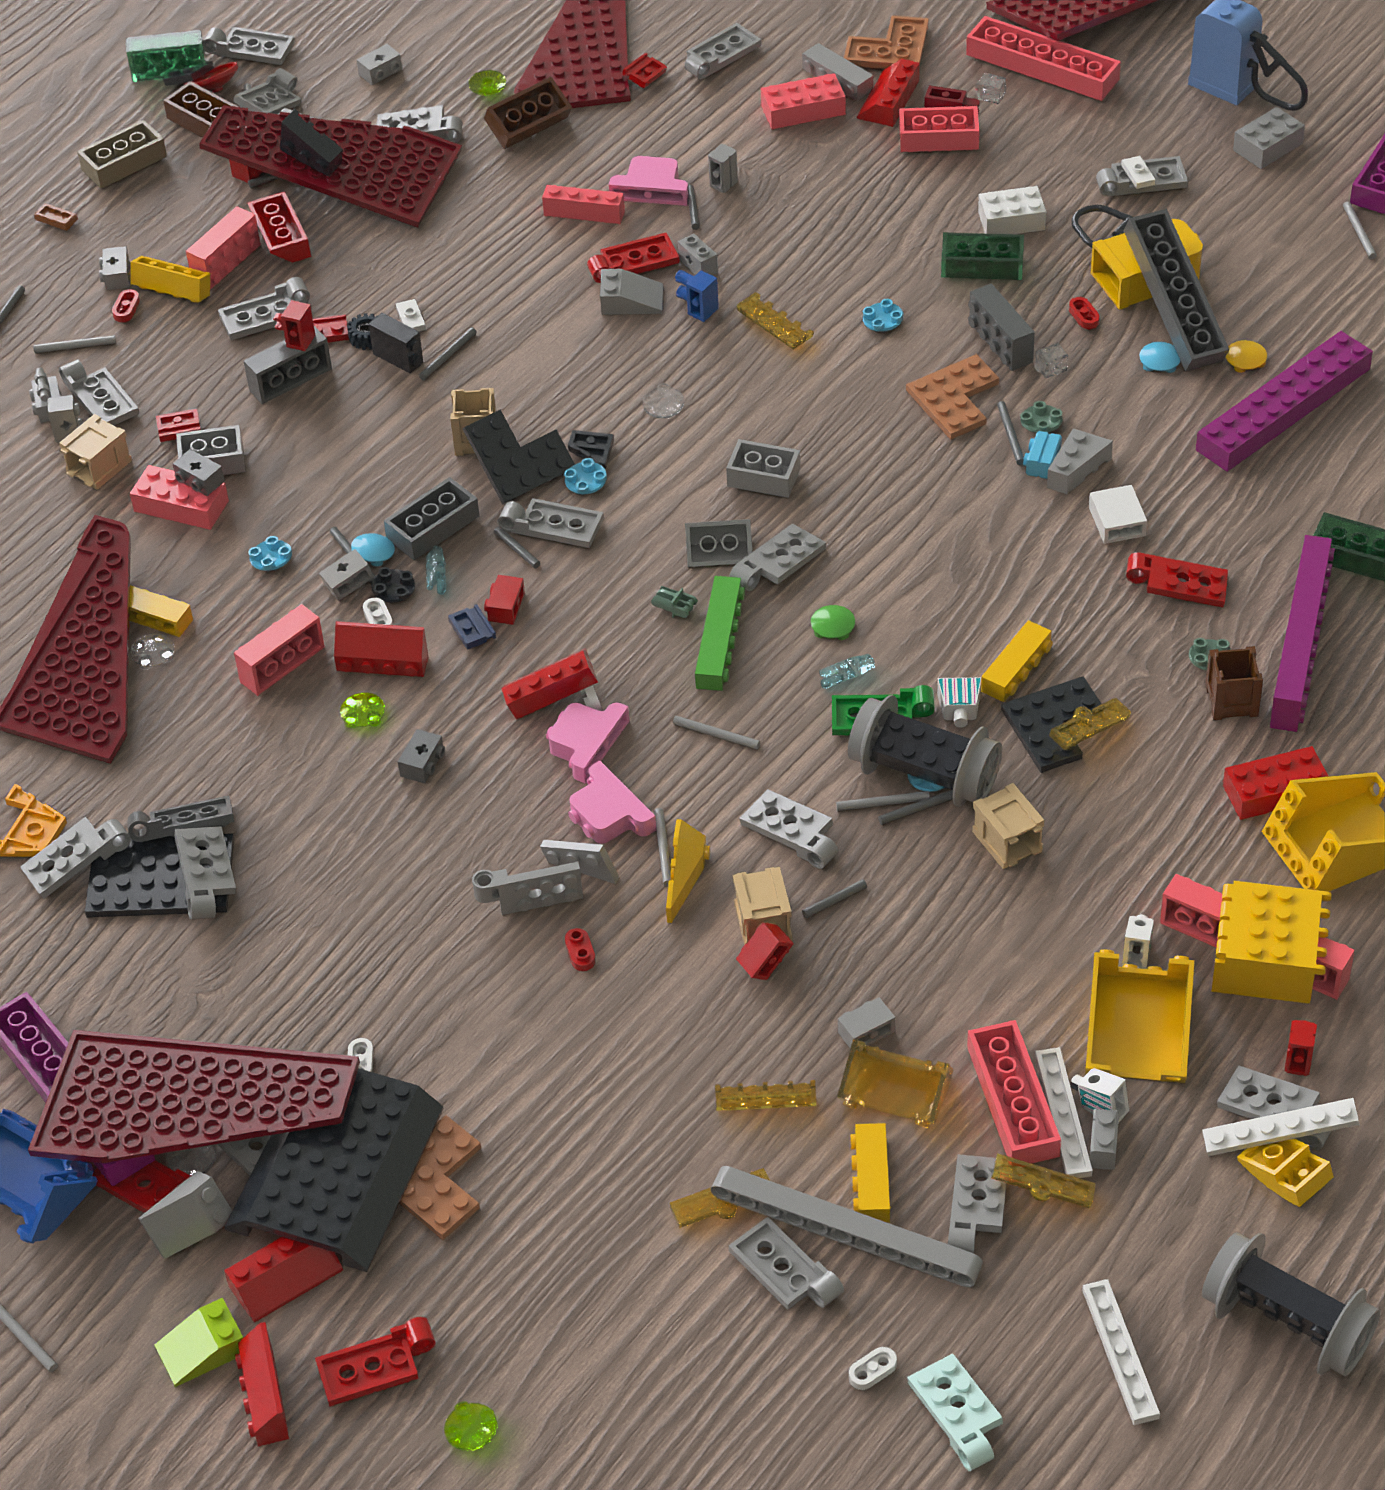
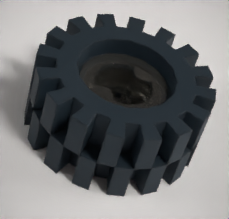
(358, 331)

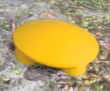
(1246, 355)

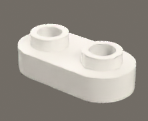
(376, 612)
(591, 699)
(364, 1046)
(870, 1368)

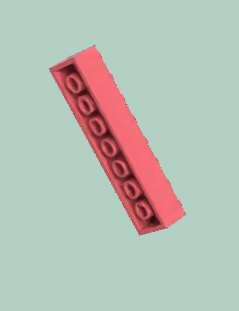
(1043, 58)
(1196, 912)

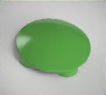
(833, 622)

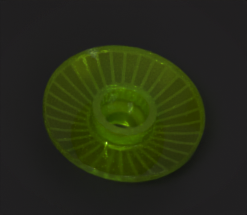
(487, 82)

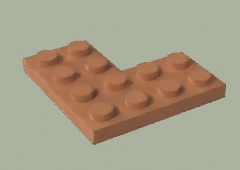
(903, 41)
(947, 391)
(430, 1193)

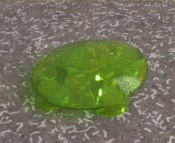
(362, 710)
(470, 1426)

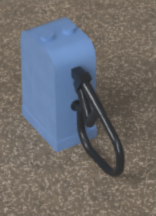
(1230, 51)

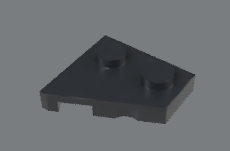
(188, 74)
(591, 445)

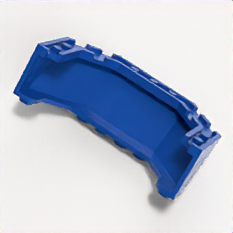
(38, 1186)

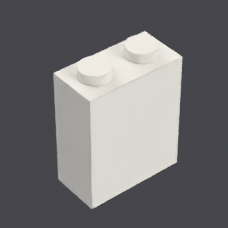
(1117, 514)

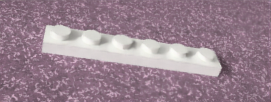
(1064, 1112)
(1280, 1127)
(1121, 1352)

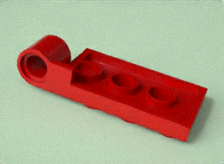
(620, 256)
(1164, 581)
(143, 1198)
(391, 1351)

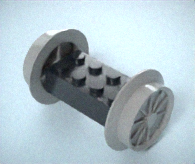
(924, 750)
(1336, 1327)

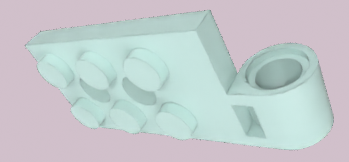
(964, 1424)

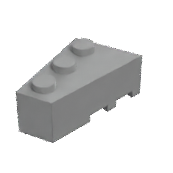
(1076, 459)

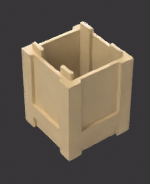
(467, 409)
(95, 452)
(1008, 826)
(761, 899)

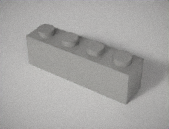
(852, 79)

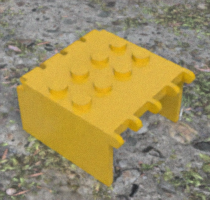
(1269, 941)

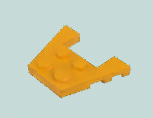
(33, 829)

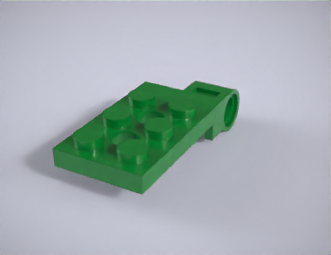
(911, 703)

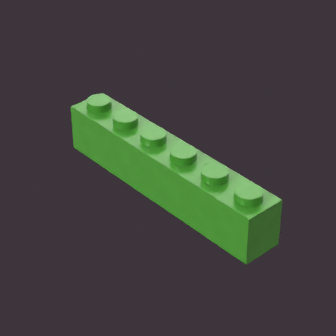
(718, 633)

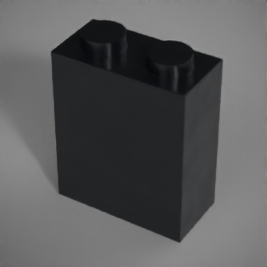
(396, 343)

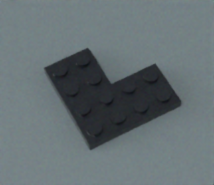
(511, 467)
(1043, 710)

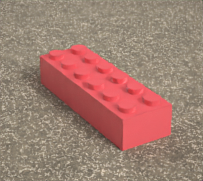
(1013, 1093)

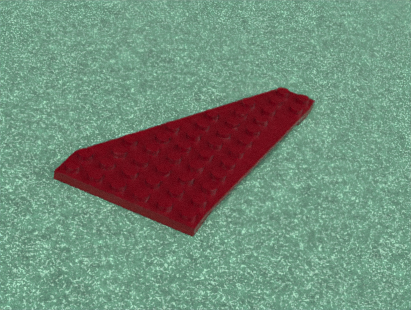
(584, 54)
(77, 669)

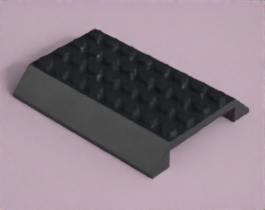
(343, 1179)

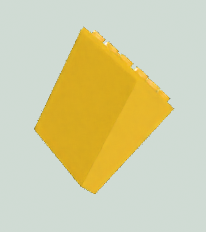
(1330, 829)
(1140, 1019)

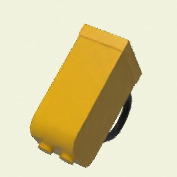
(1115, 264)

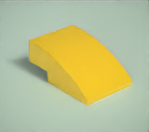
(1288, 1169)

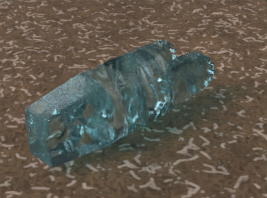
(436, 570)
(846, 670)

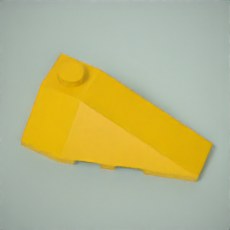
(686, 867)

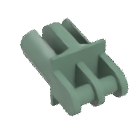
(674, 601)

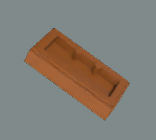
(56, 216)

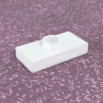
(1138, 172)
(410, 315)

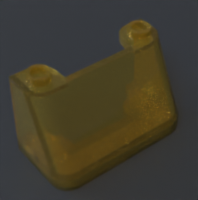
(894, 1083)

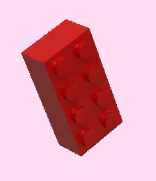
(1259, 784)

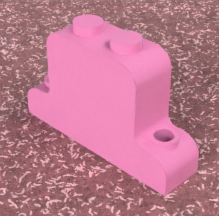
(651, 182)
(586, 735)
(609, 808)

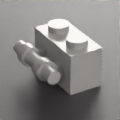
(43, 388)

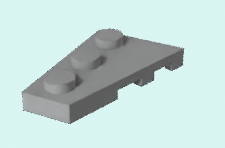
(591, 858)

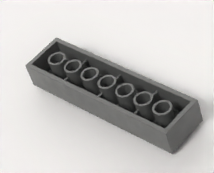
(1176, 290)

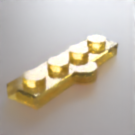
(1088, 723)
(1043, 1181)
(704, 1205)

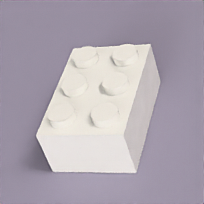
(1012, 211)

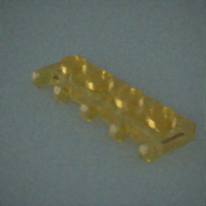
(774, 322)
(765, 1096)

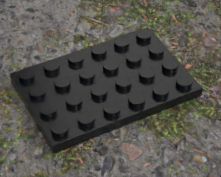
(144, 881)

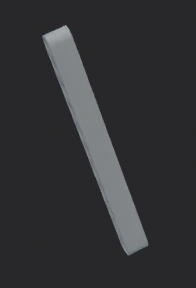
(847, 1226)

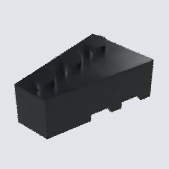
(309, 146)

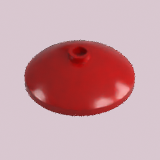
(217, 77)

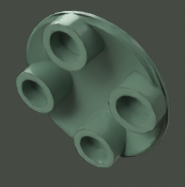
(1041, 417)
(1200, 650)

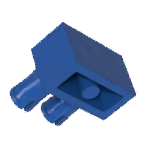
(700, 293)

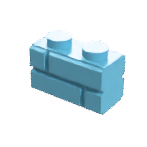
(1042, 453)

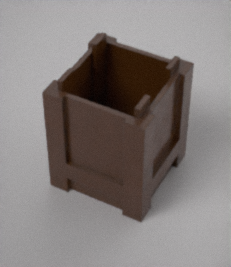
(1234, 683)

